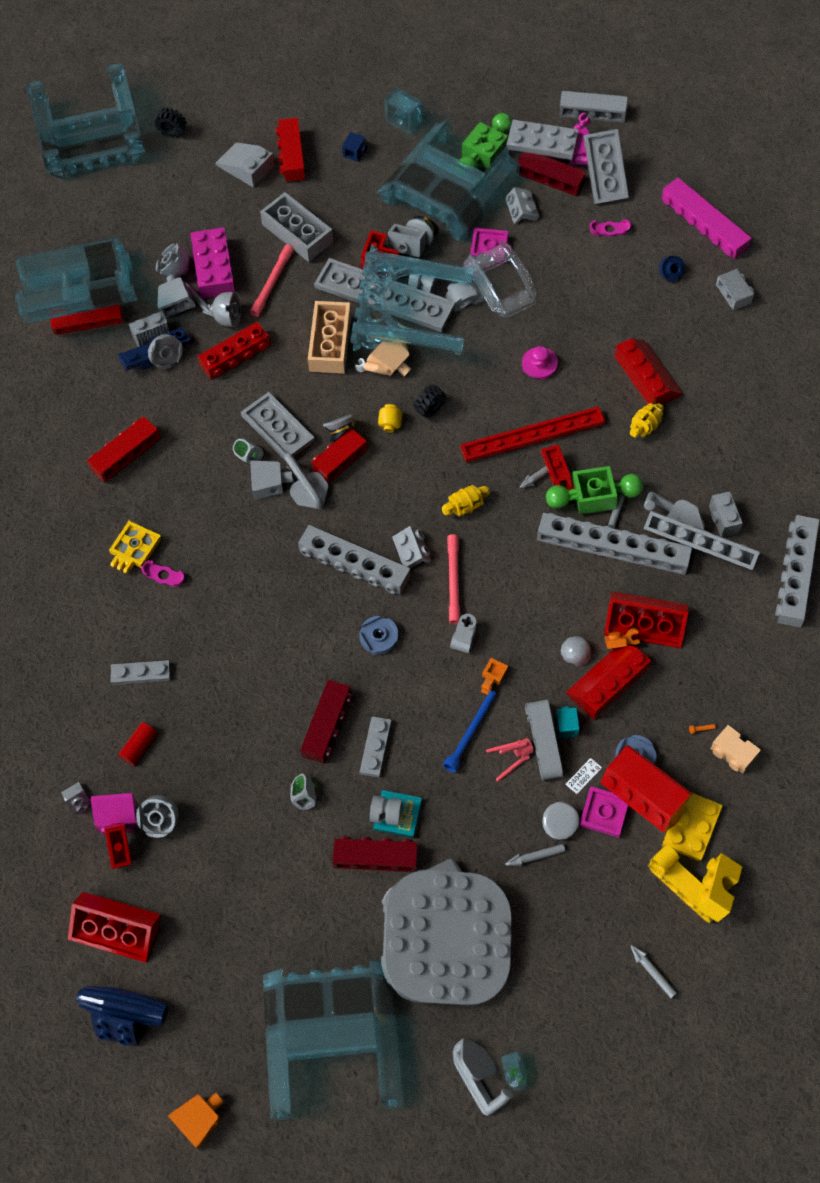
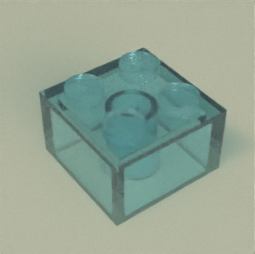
(404, 111)

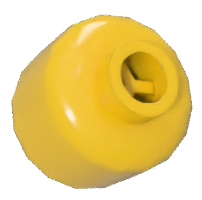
(390, 418)

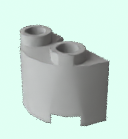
(464, 294)

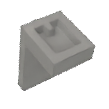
(76, 798)

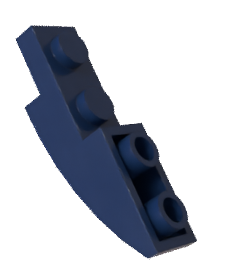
(139, 356)

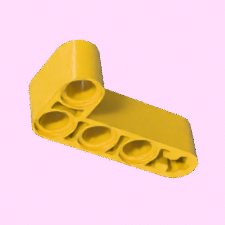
(677, 878)

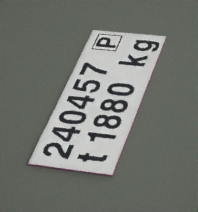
(583, 775)

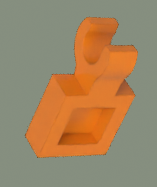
(616, 639)
(493, 673)

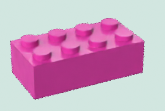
(212, 262)

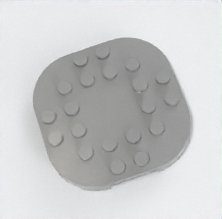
(446, 938)

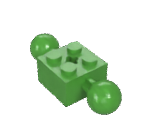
(485, 142)
(594, 490)

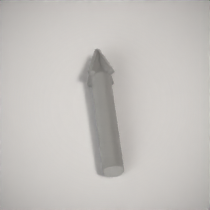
(206, 308)
(529, 480)
(615, 513)
(519, 860)
(640, 956)

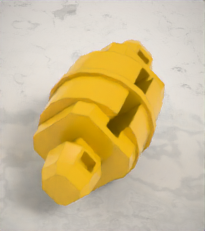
(646, 420)
(465, 500)

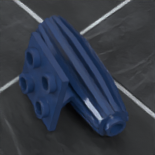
(118, 1011)

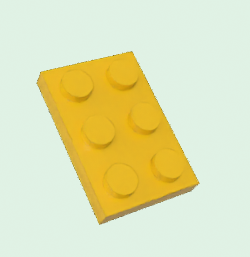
(694, 827)

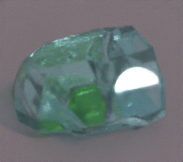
(515, 1071)

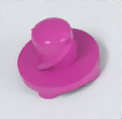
(539, 363)

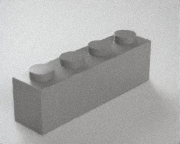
(596, 106)

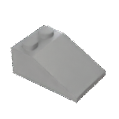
(247, 162)

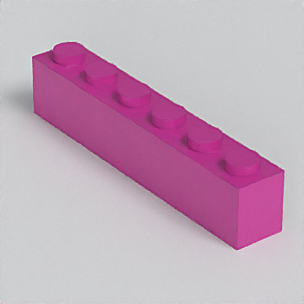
(706, 218)

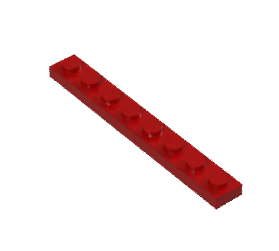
(532, 434)

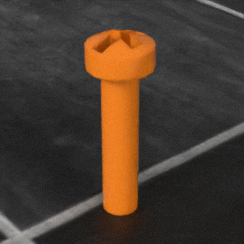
(692, 729)

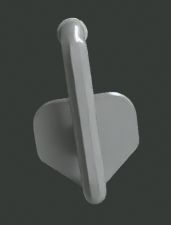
(309, 489)
(680, 510)
(474, 1065)

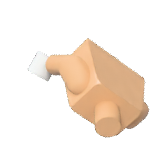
(386, 359)

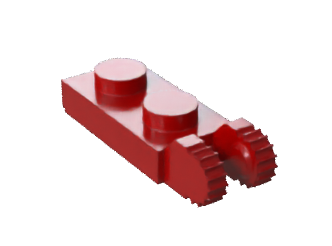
(556, 466)

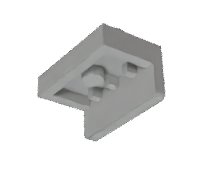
(521, 205)
(411, 547)

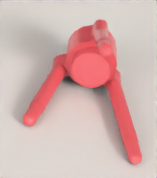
(520, 747)

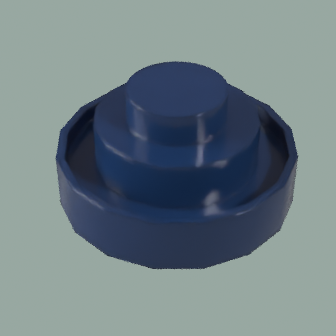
(671, 268)

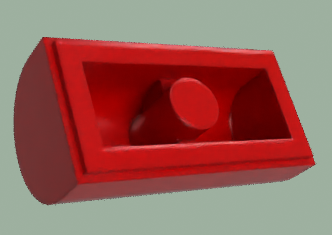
(138, 744)
(117, 845)

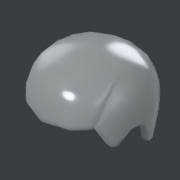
(576, 651)

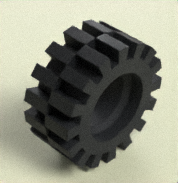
(170, 122)
(429, 401)

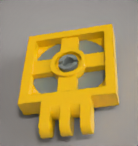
(133, 547)

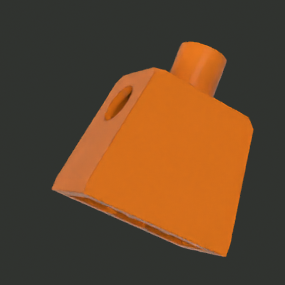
(197, 1118)

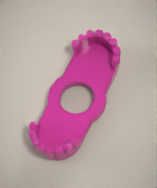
(621, 228)
(152, 571)

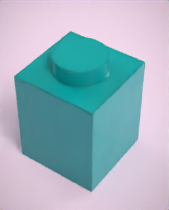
(567, 722)

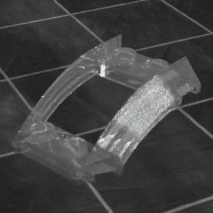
(491, 259)

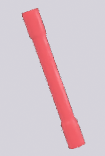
(261, 300)
(453, 550)

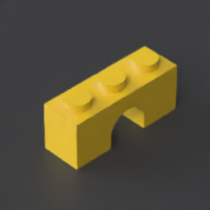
(720, 877)

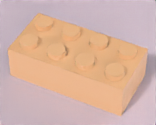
(329, 337)

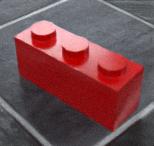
(339, 455)

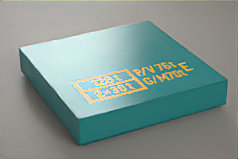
(409, 815)

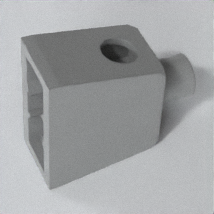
(174, 296)
(268, 478)

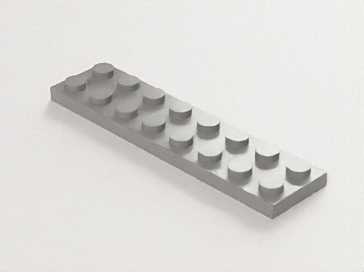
(400, 298)

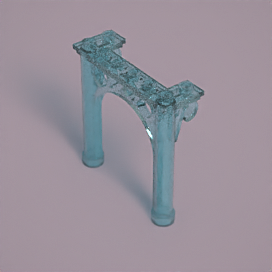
(381, 270)

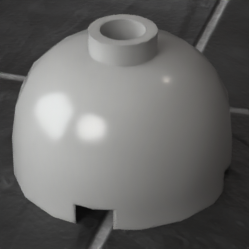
(174, 261)
(226, 309)
(157, 816)

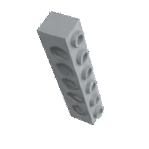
(807, 528)
(701, 540)
(382, 566)

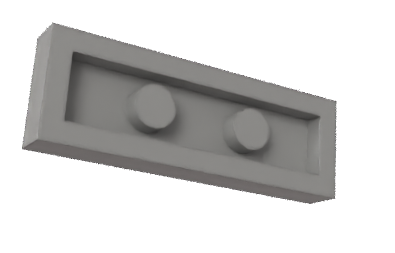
(140, 672)
(375, 747)

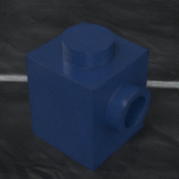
(354, 146)

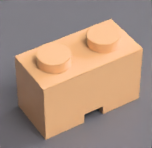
(734, 750)

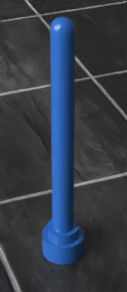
(452, 762)

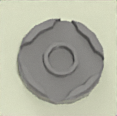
(165, 351)

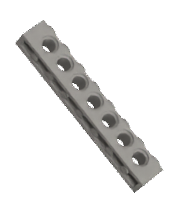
(621, 550)

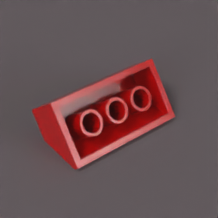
(646, 372)
(655, 619)
(609, 679)
(646, 788)
(113, 926)

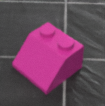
(115, 809)

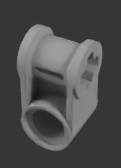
(464, 636)

